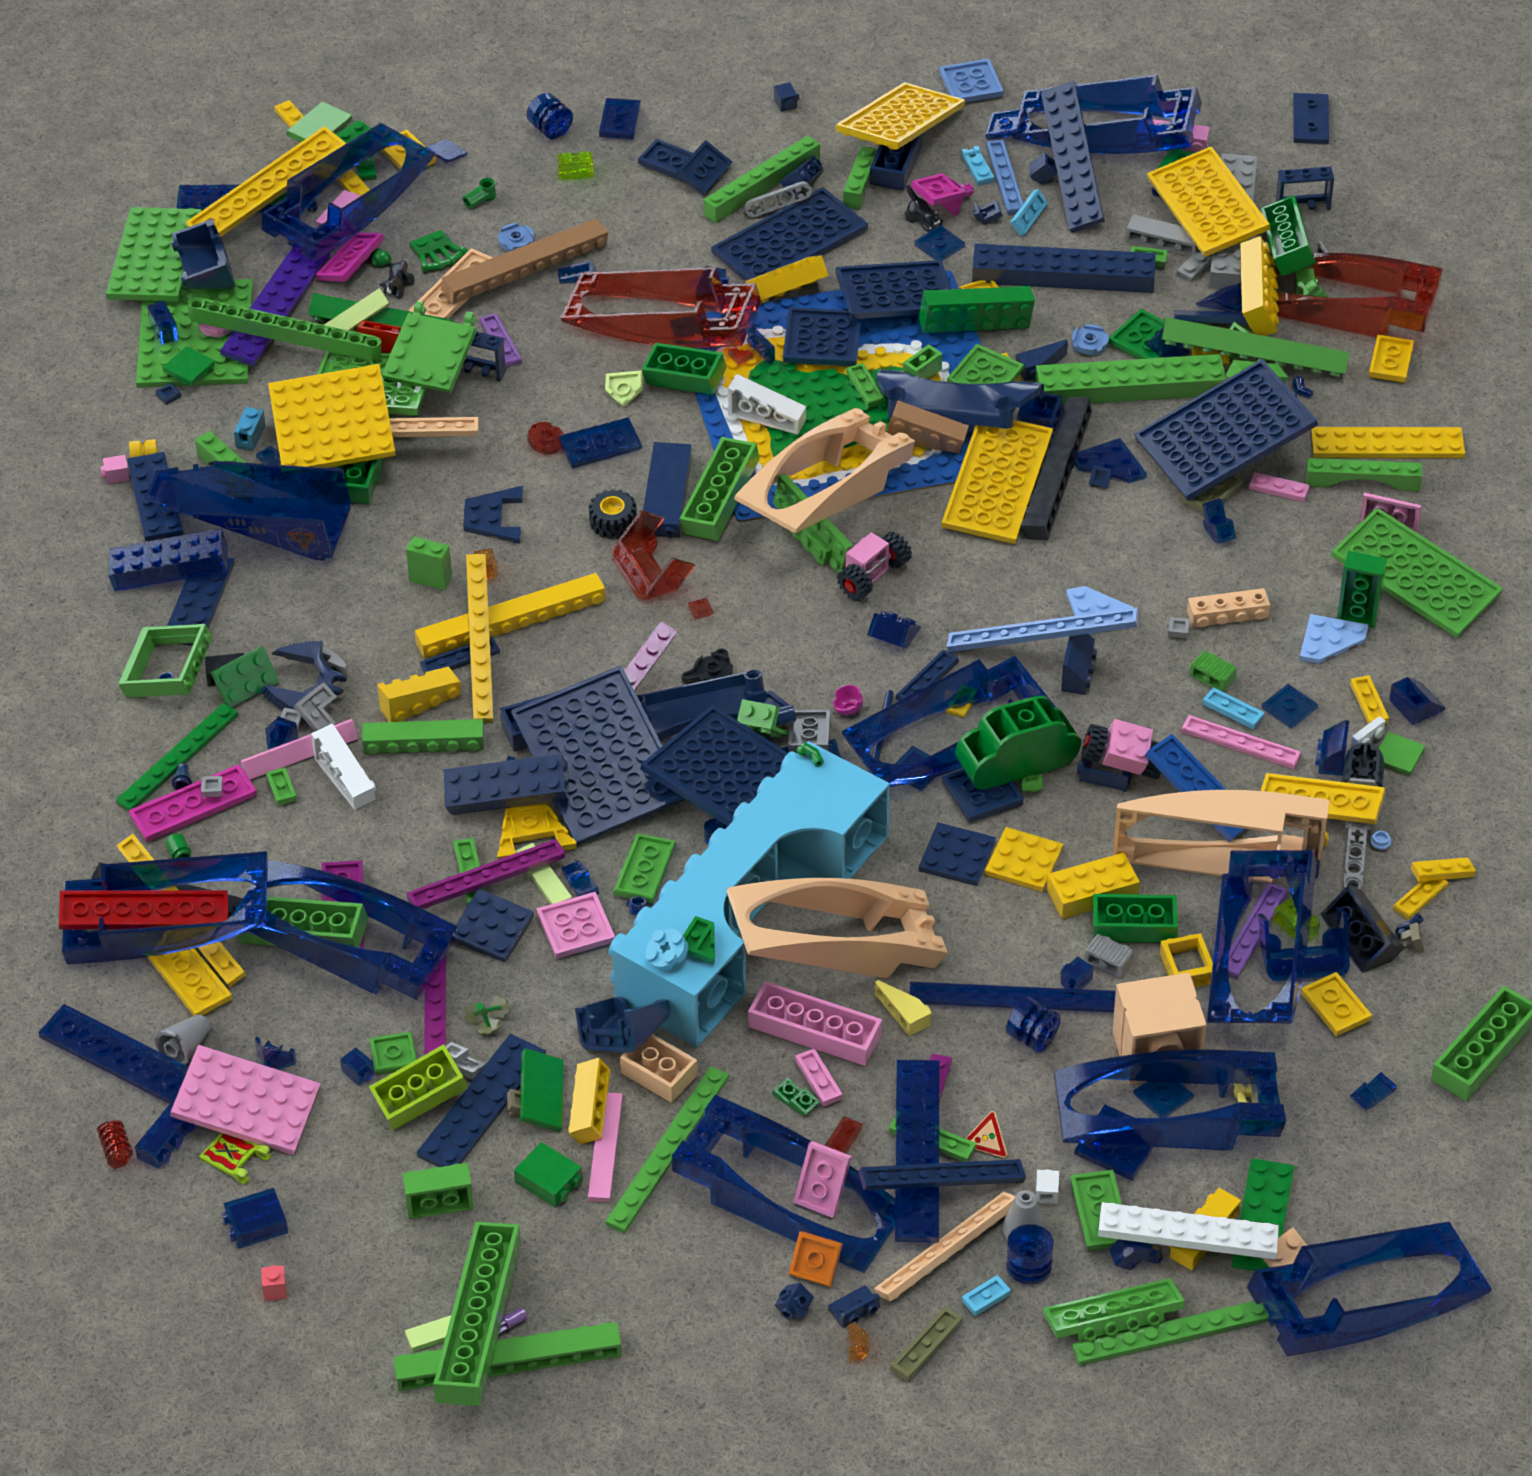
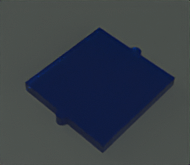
(447, 150)

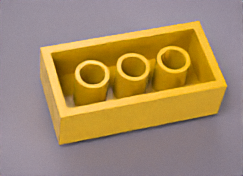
(1074, 887)

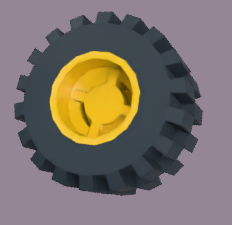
(611, 513)

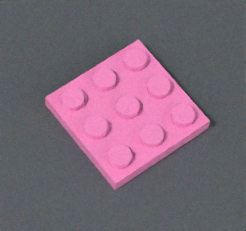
(575, 925)

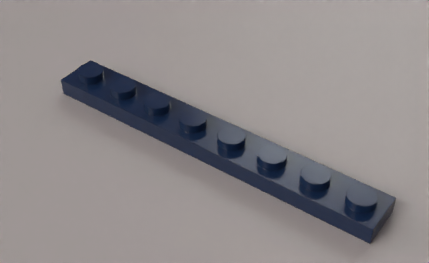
(941, 1174)

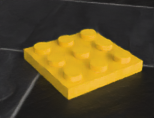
(1024, 859)

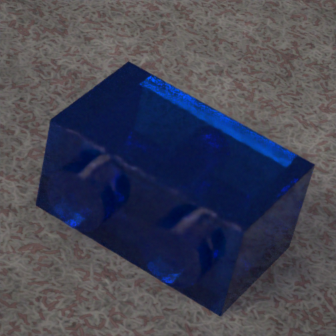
(162, 322)

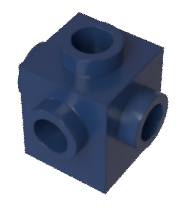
(794, 1301)

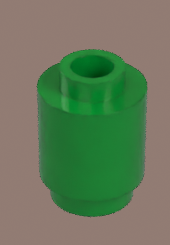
(178, 846)

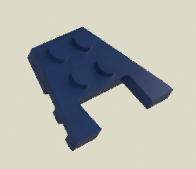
(484, 514)

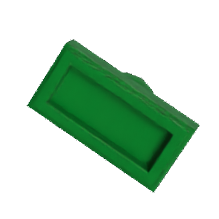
(367, 169)

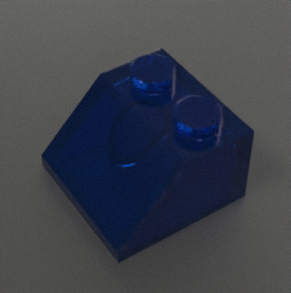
(1332, 749)

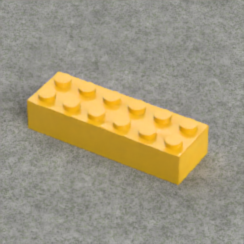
(1259, 287)

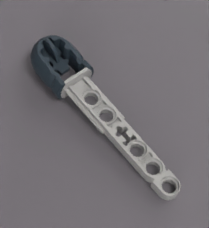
(1364, 756)

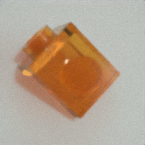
(859, 1341)

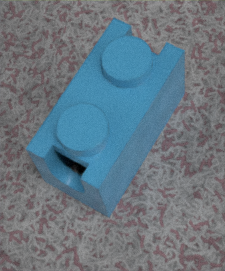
(251, 423)

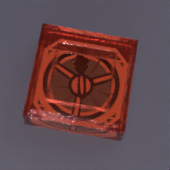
(700, 608)

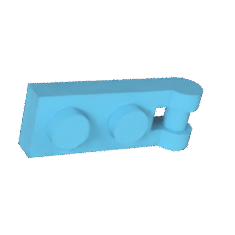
(977, 166)

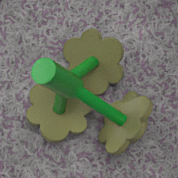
(478, 1012)

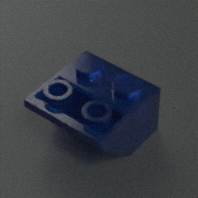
(892, 629)
(1414, 700)

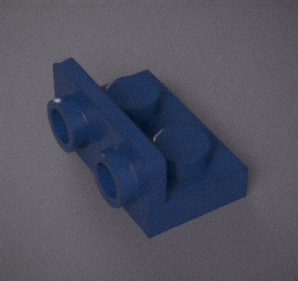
(854, 1306)

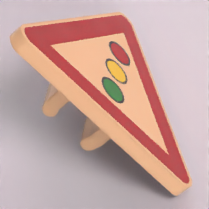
(989, 1136)

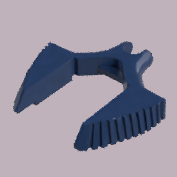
(309, 653)

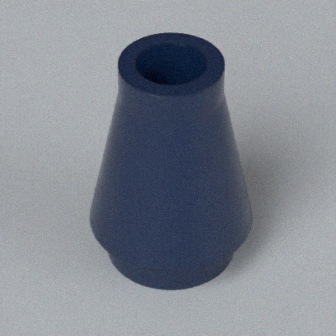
(181, 777)

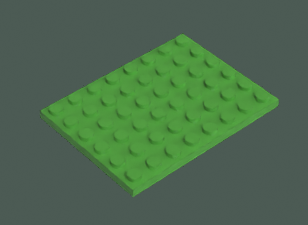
(154, 356)

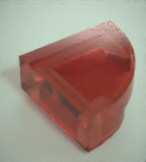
(740, 356)

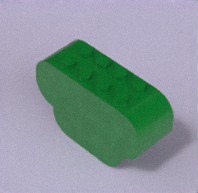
(1017, 743)

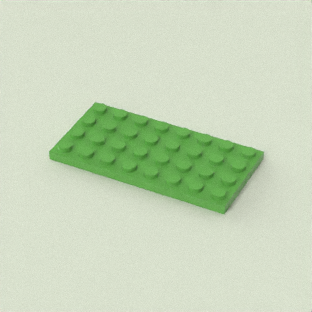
(146, 261)
(1422, 573)

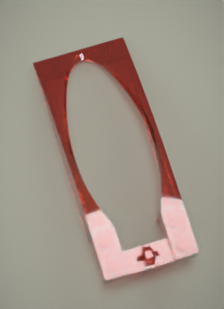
(1370, 314)
(680, 328)

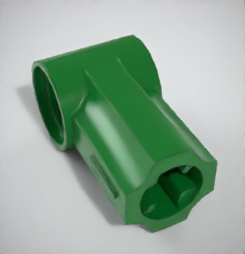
(484, 192)

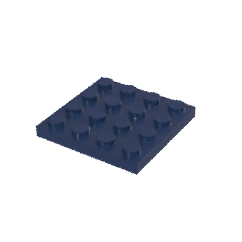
(821, 337)

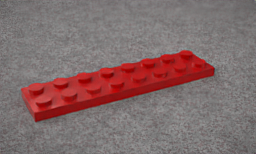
(141, 908)

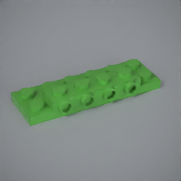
(821, 538)
(1114, 1311)

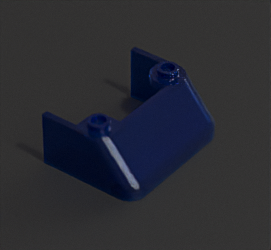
(1320, 960)

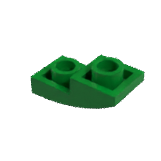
(799, 1100)

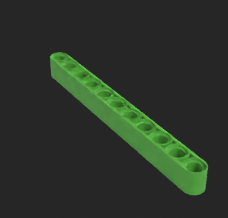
(284, 329)

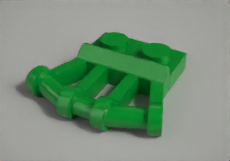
(436, 243)

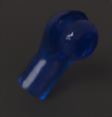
(1299, 387)

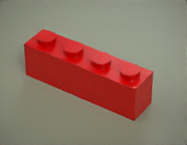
(387, 333)

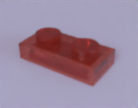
(844, 1135)

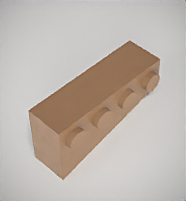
(927, 428)

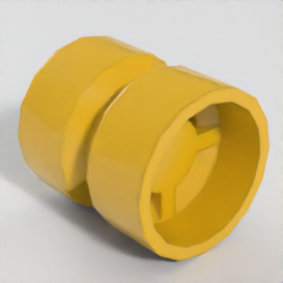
(138, 448)

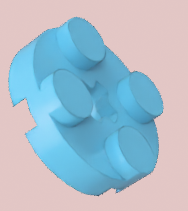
(661, 940)

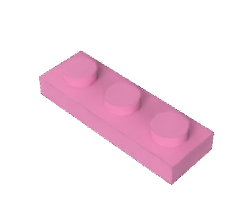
(1279, 487)
(818, 1077)

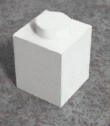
(1047, 1186)

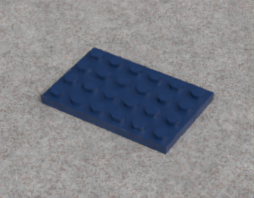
(889, 287)

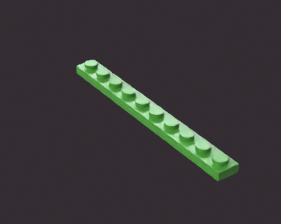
(661, 1157)
(1170, 1332)

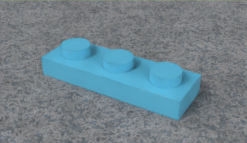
(1029, 212)
(1233, 708)

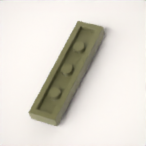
(926, 1343)

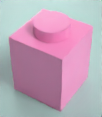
(115, 469)

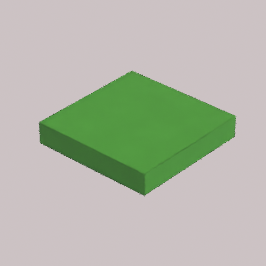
(1401, 753)
(392, 1052)

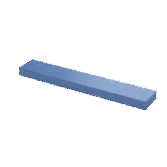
(1005, 176)

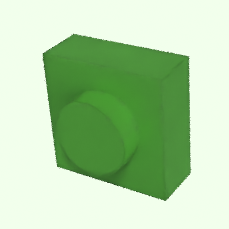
(1032, 783)

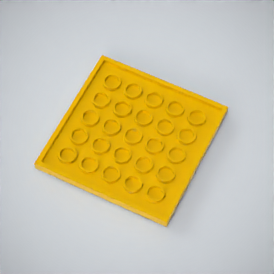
(332, 418)

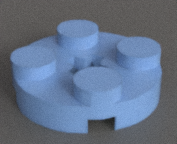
(523, 234)
(1081, 341)

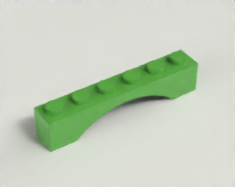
(1400, 475)

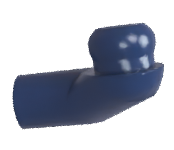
(1417, 918)

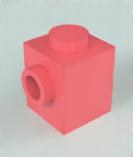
(274, 1283)

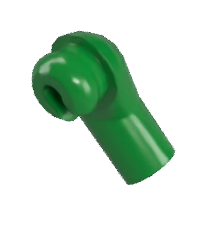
(813, 752)

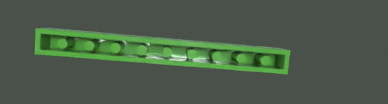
(1254, 345)
(521, 1354)

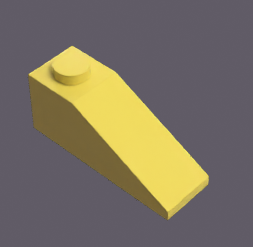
(905, 1008)

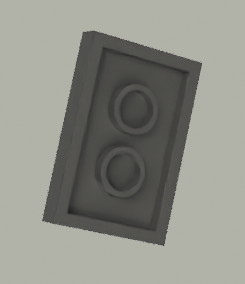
(811, 727)

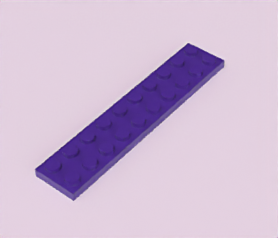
(278, 298)

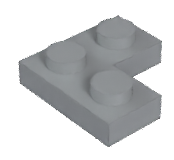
(312, 707)

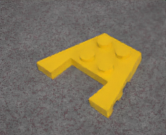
(531, 823)

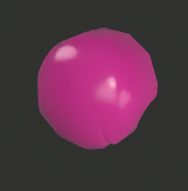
(848, 700)

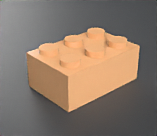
(660, 1068)

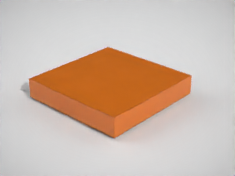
(815, 1258)

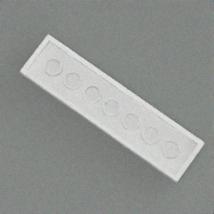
(1188, 1230)

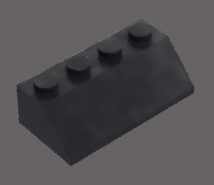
(1369, 936)

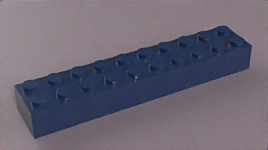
(1064, 268)

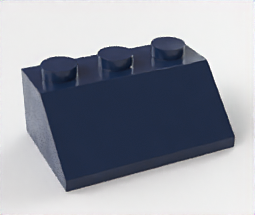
(1078, 664)

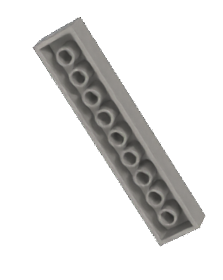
(1227, 262)

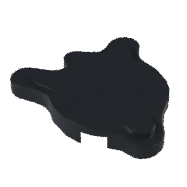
(709, 667)

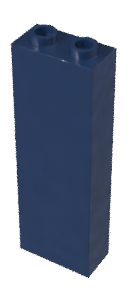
(668, 485)

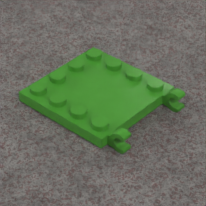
(430, 350)

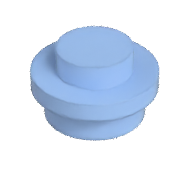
(1380, 840)

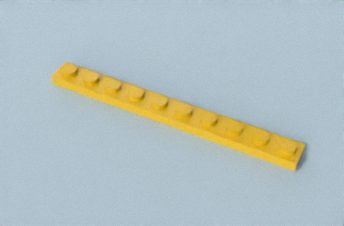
(349, 180)
(479, 637)
(215, 953)

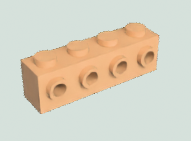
(1228, 608)

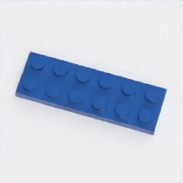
(1186, 773)

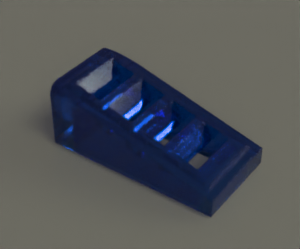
(577, 269)

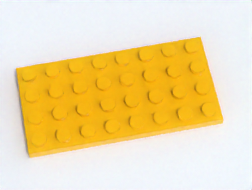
(900, 115)
(1208, 201)
(997, 480)

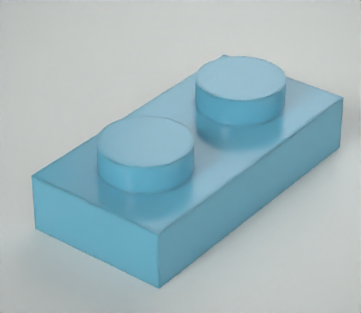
(986, 1295)

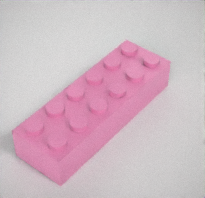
(815, 1023)

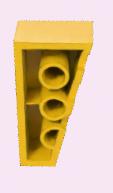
(790, 277)

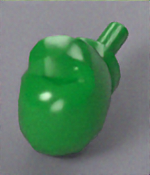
(380, 258)

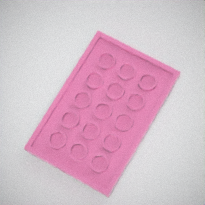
(245, 1099)

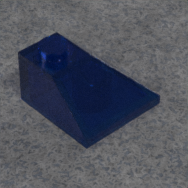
(1224, 299)

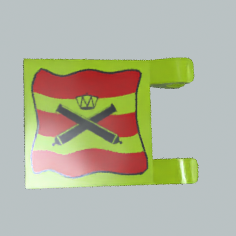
(231, 1153)

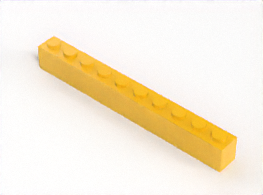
(513, 614)

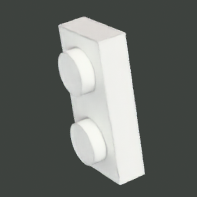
(1370, 732)

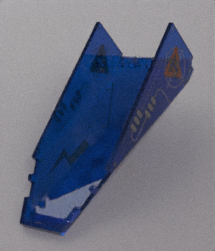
(271, 503)

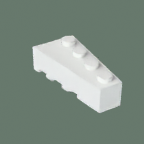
(763, 406)
(342, 767)

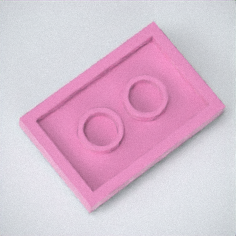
(822, 1179)

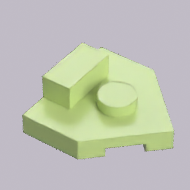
(624, 386)

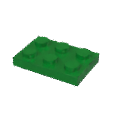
(244, 676)

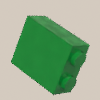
(548, 1174)

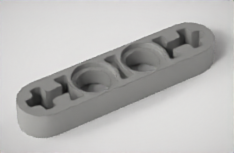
(777, 196)

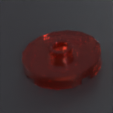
(544, 438)

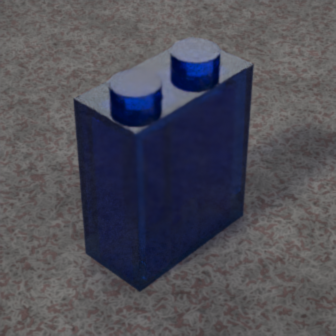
(254, 1218)

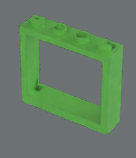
(148, 638)

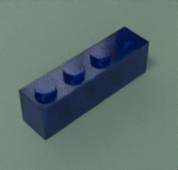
(162, 1138)

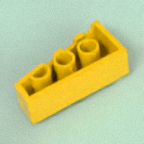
(417, 693)

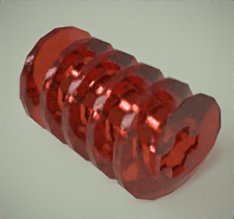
(115, 1143)

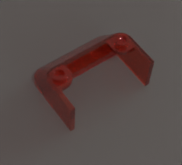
(635, 559)

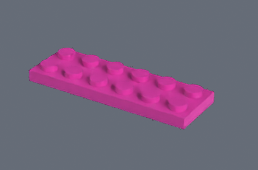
(189, 806)

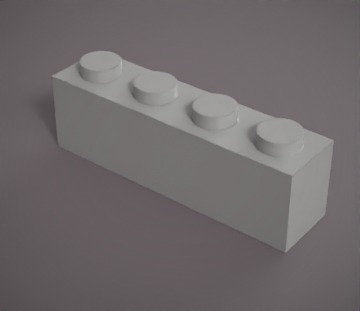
(1160, 235)

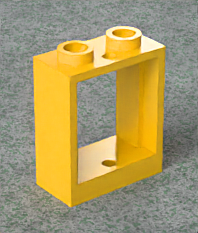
(1201, 975)

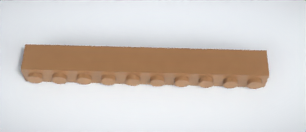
(524, 261)

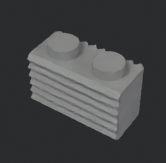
(1109, 955)

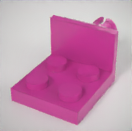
(943, 191)

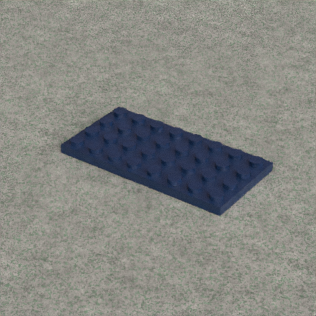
(790, 235)

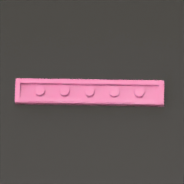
(1241, 742)
(291, 752)
(605, 1152)

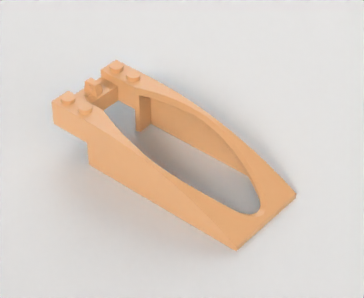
(826, 444)
(1229, 808)
(848, 897)

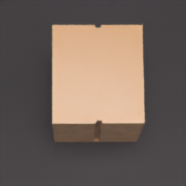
(1158, 1016)

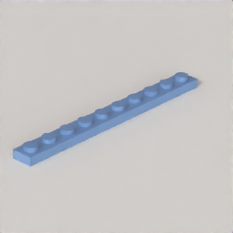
(1043, 629)

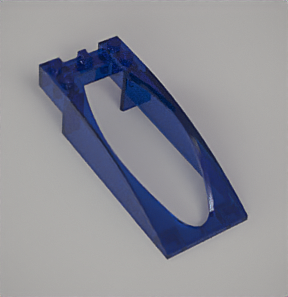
(1125, 136)
(347, 221)
(967, 685)
(1235, 895)
(117, 945)
(358, 965)
(1203, 1130)
(735, 1195)
(1337, 1328)

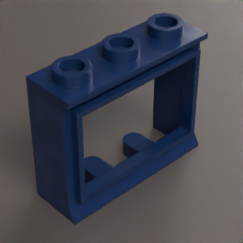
(1307, 175)
(491, 343)
(1103, 778)

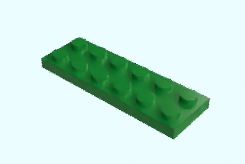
(1264, 1202)

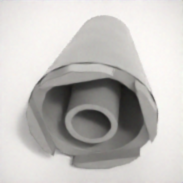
(182, 1038)
(1023, 1211)

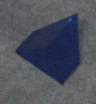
(280, 732)
(274, 1056)

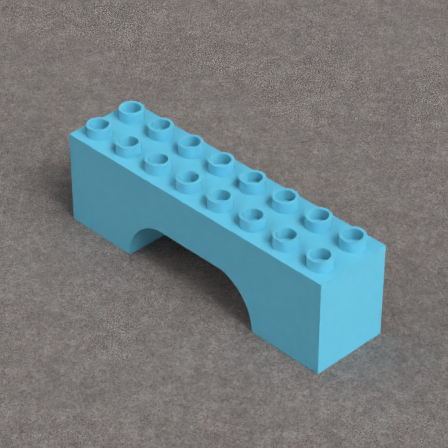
(795, 828)

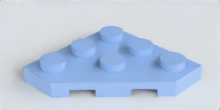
(1088, 601)
(1330, 637)

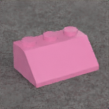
(1404, 512)

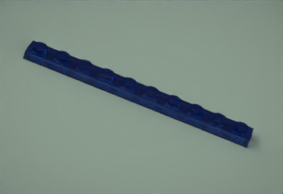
(1011, 995)

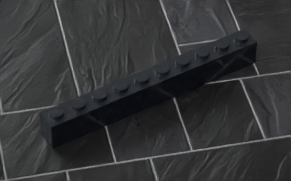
(1057, 468)

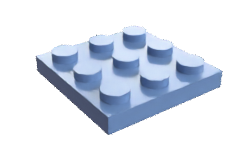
(971, 80)

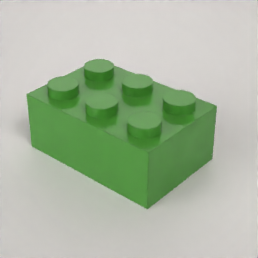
(438, 1190)

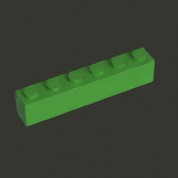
(423, 736)

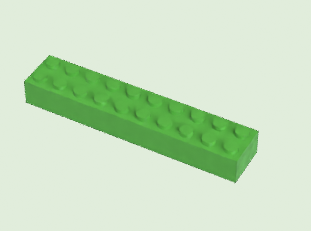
(1133, 378)
(477, 1314)

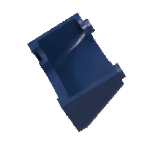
(203, 257)
(615, 1027)

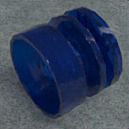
(549, 115)
(1033, 1024)
(1029, 1254)

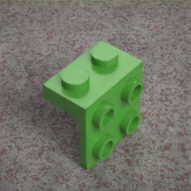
(760, 718)

